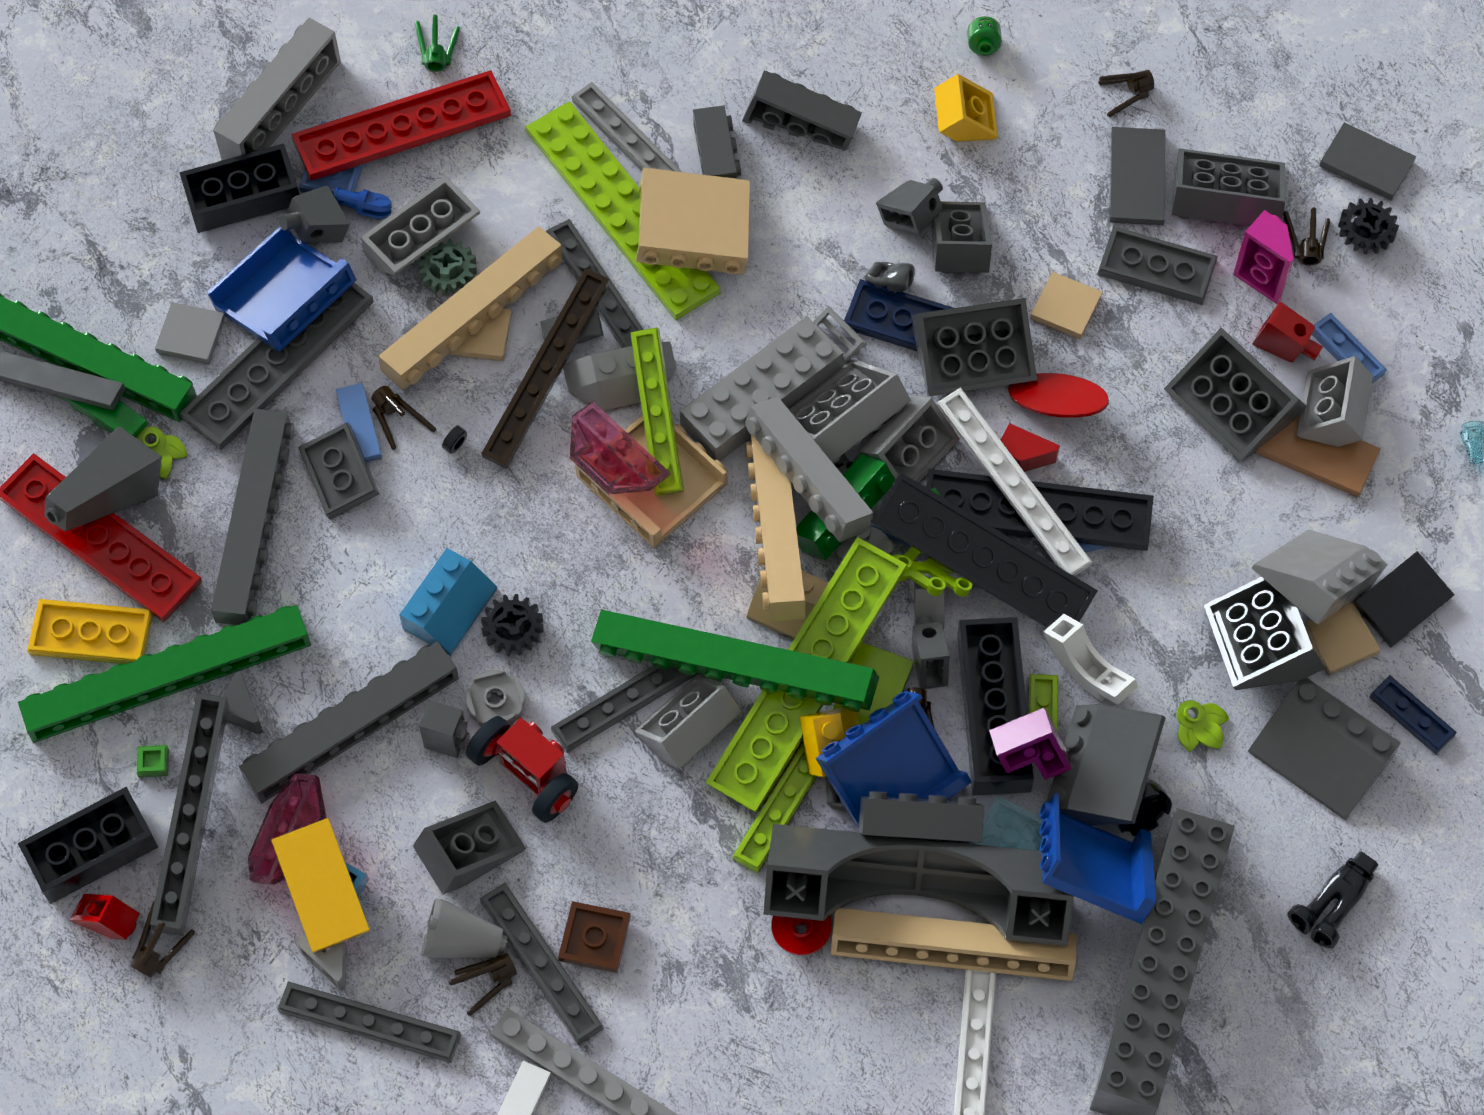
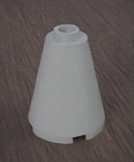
(460, 934)

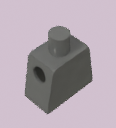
(911, 205)
(316, 217)
(928, 645)

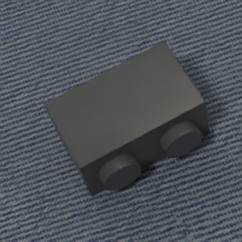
(444, 729)

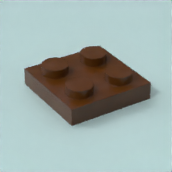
(594, 937)

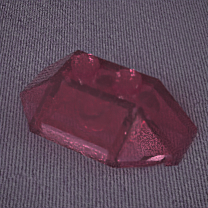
(611, 454)
(292, 809)

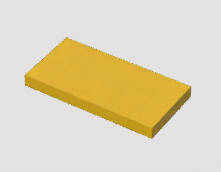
(89, 631)
(320, 885)

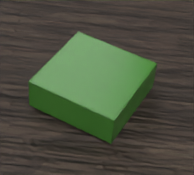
(152, 761)

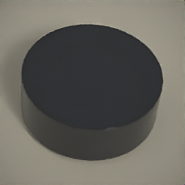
(454, 439)

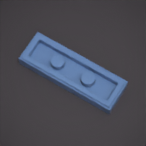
(1344, 344)
(357, 413)

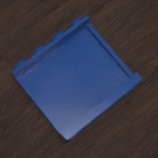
(280, 288)
(892, 755)
(1097, 863)

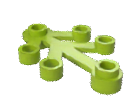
(939, 574)

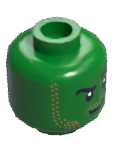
(984, 35)

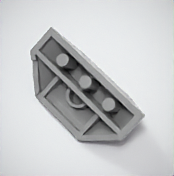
(610, 377)

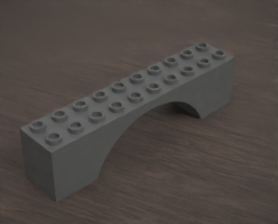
(825, 869)
(1163, 967)

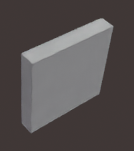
(190, 333)

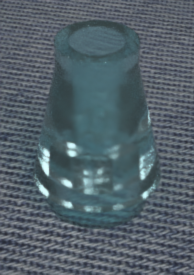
(1473, 440)

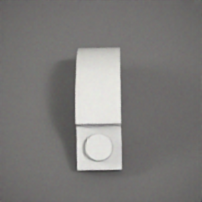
(1084, 664)

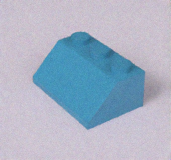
(447, 601)

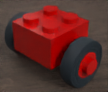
(529, 758)

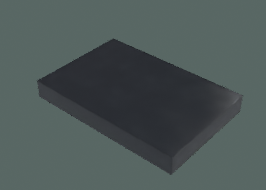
(1403, 599)

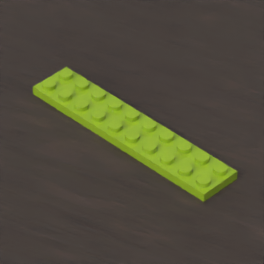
(614, 203)
(830, 631)

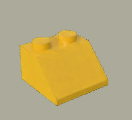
(965, 110)
(822, 729)

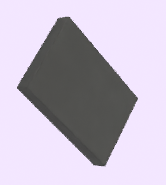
(1367, 161)
(338, 470)

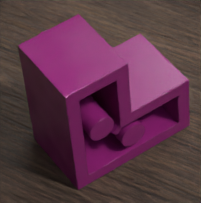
(1031, 741)

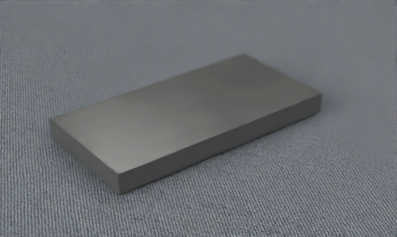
(1137, 176)
(1157, 265)

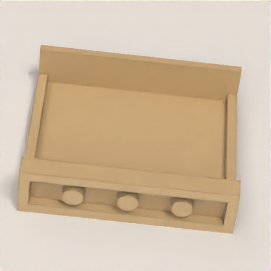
(693, 221)
(659, 516)

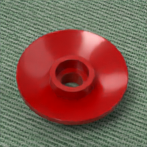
(800, 944)

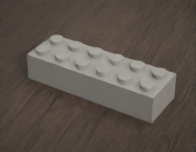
(279, 91)
(784, 368)

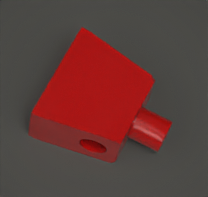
(1287, 335)

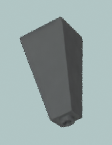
(106, 481)

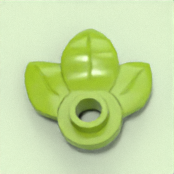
(166, 446)
(1203, 728)

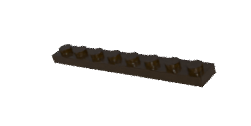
(545, 368)

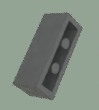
(714, 142)

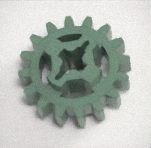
(447, 267)

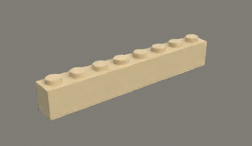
(470, 308)
(778, 537)
(947, 945)

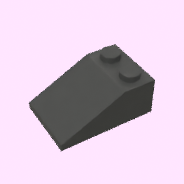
(961, 238)
(467, 846)

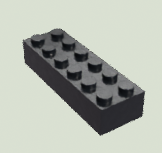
(991, 698)

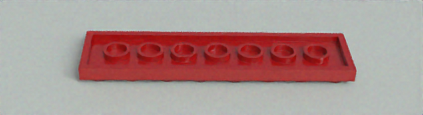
(400, 125)
(105, 545)

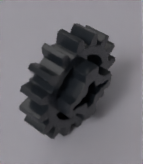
(1368, 225)
(512, 611)

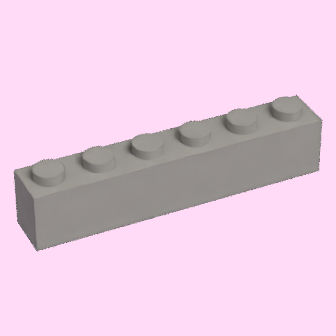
(808, 469)

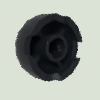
(1152, 807)

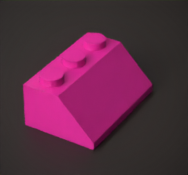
(1265, 256)

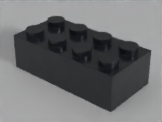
(240, 188)
(87, 845)

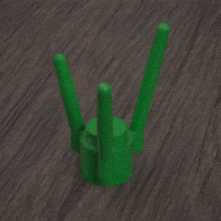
(435, 57)

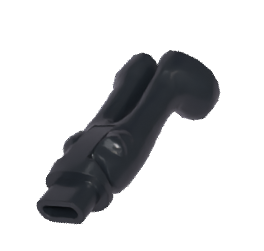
(1347, 887)

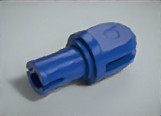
(365, 202)

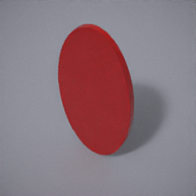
(1060, 396)

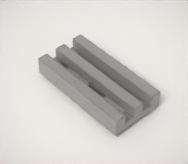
(853, 350)

